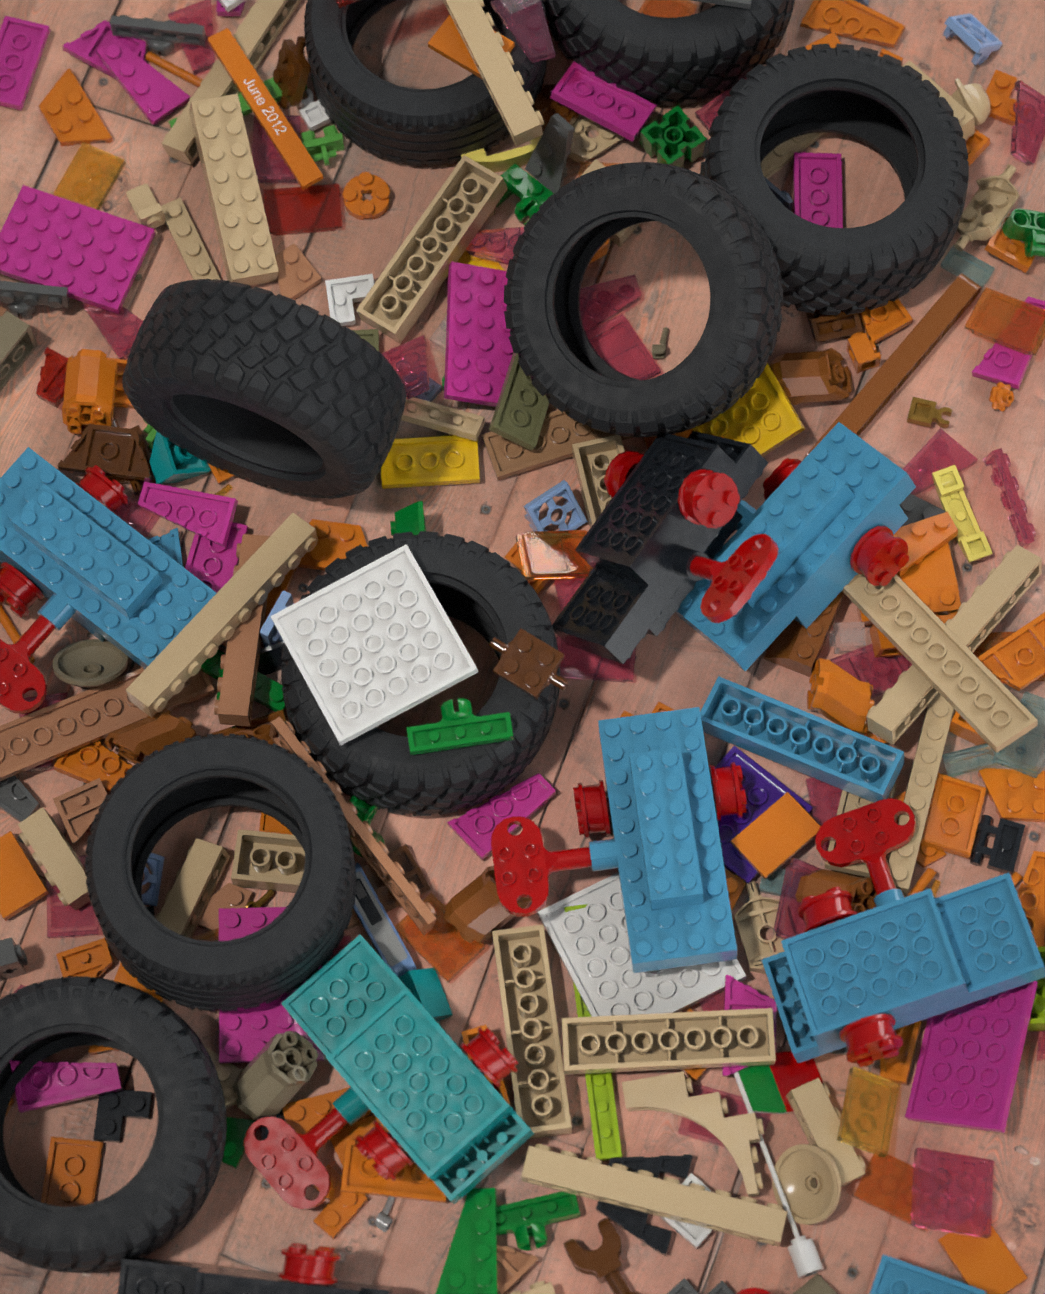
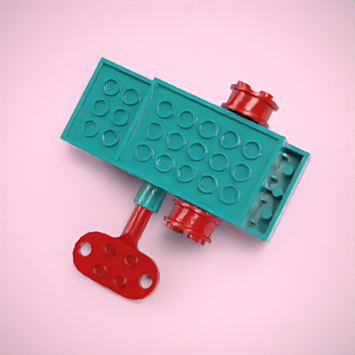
(401, 1071)

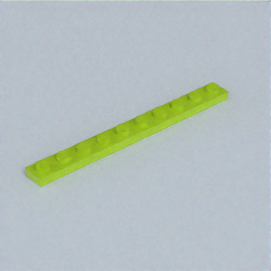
(600, 1097)

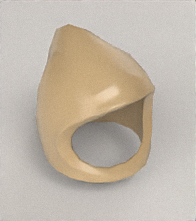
(973, 99)

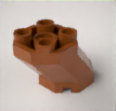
(812, 376)
(149, 735)
(821, 880)
(478, 909)

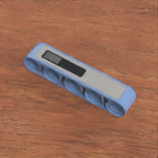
(379, 926)

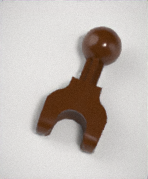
(604, 1261)

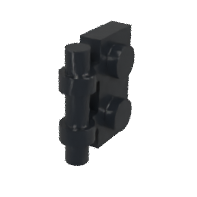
(1005, 846)

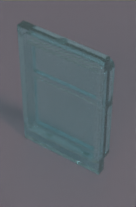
(1028, 751)

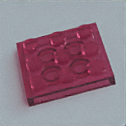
(952, 1192)

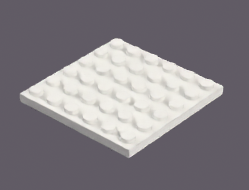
(374, 644)
(599, 962)

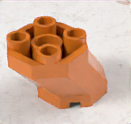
(89, 390)
(839, 696)

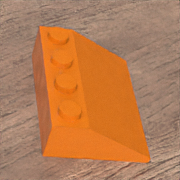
(932, 582)

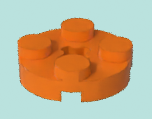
(368, 208)

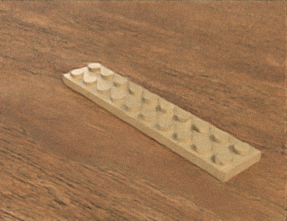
(943, 660)

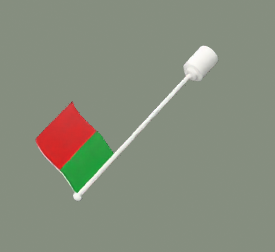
(765, 1091)

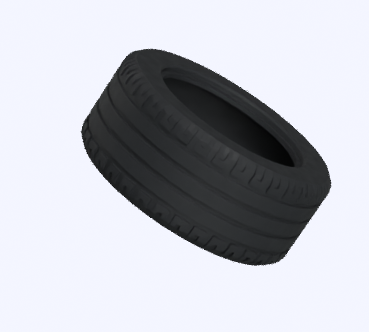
(397, 120)
(204, 776)

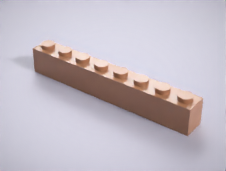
(242, 654)

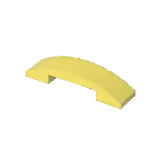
(504, 160)
(953, 499)

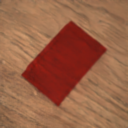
(303, 211)

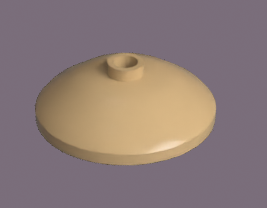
(797, 1174)

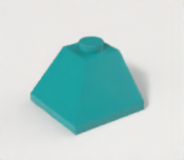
(173, 464)

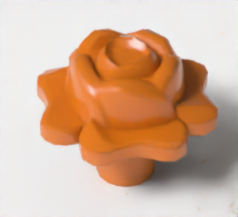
(1001, 396)

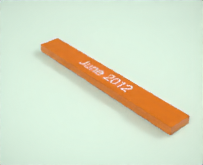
(265, 108)

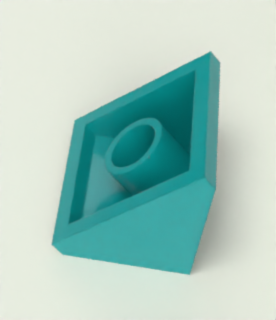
(428, 990)

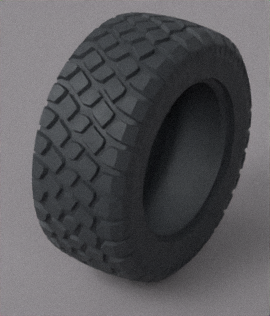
(668, 56)
(872, 102)
(546, 299)
(264, 388)
(378, 765)
(188, 1134)

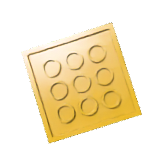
(759, 417)

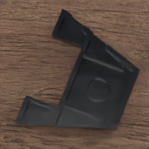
(635, 1221)

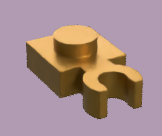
(924, 413)

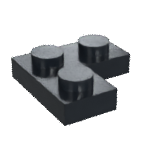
(114, 1107)

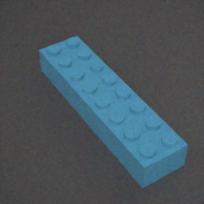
(801, 741)

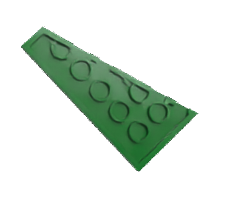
(473, 1251)

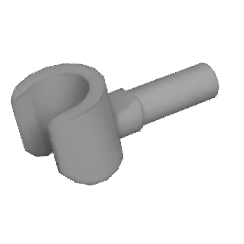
(383, 1221)

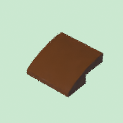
(833, 326)
(412, 873)

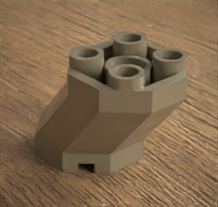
(275, 1075)

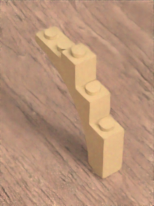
(671, 1095)

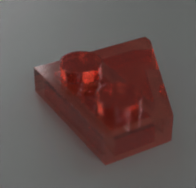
(53, 378)

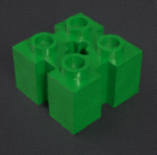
(673, 139)

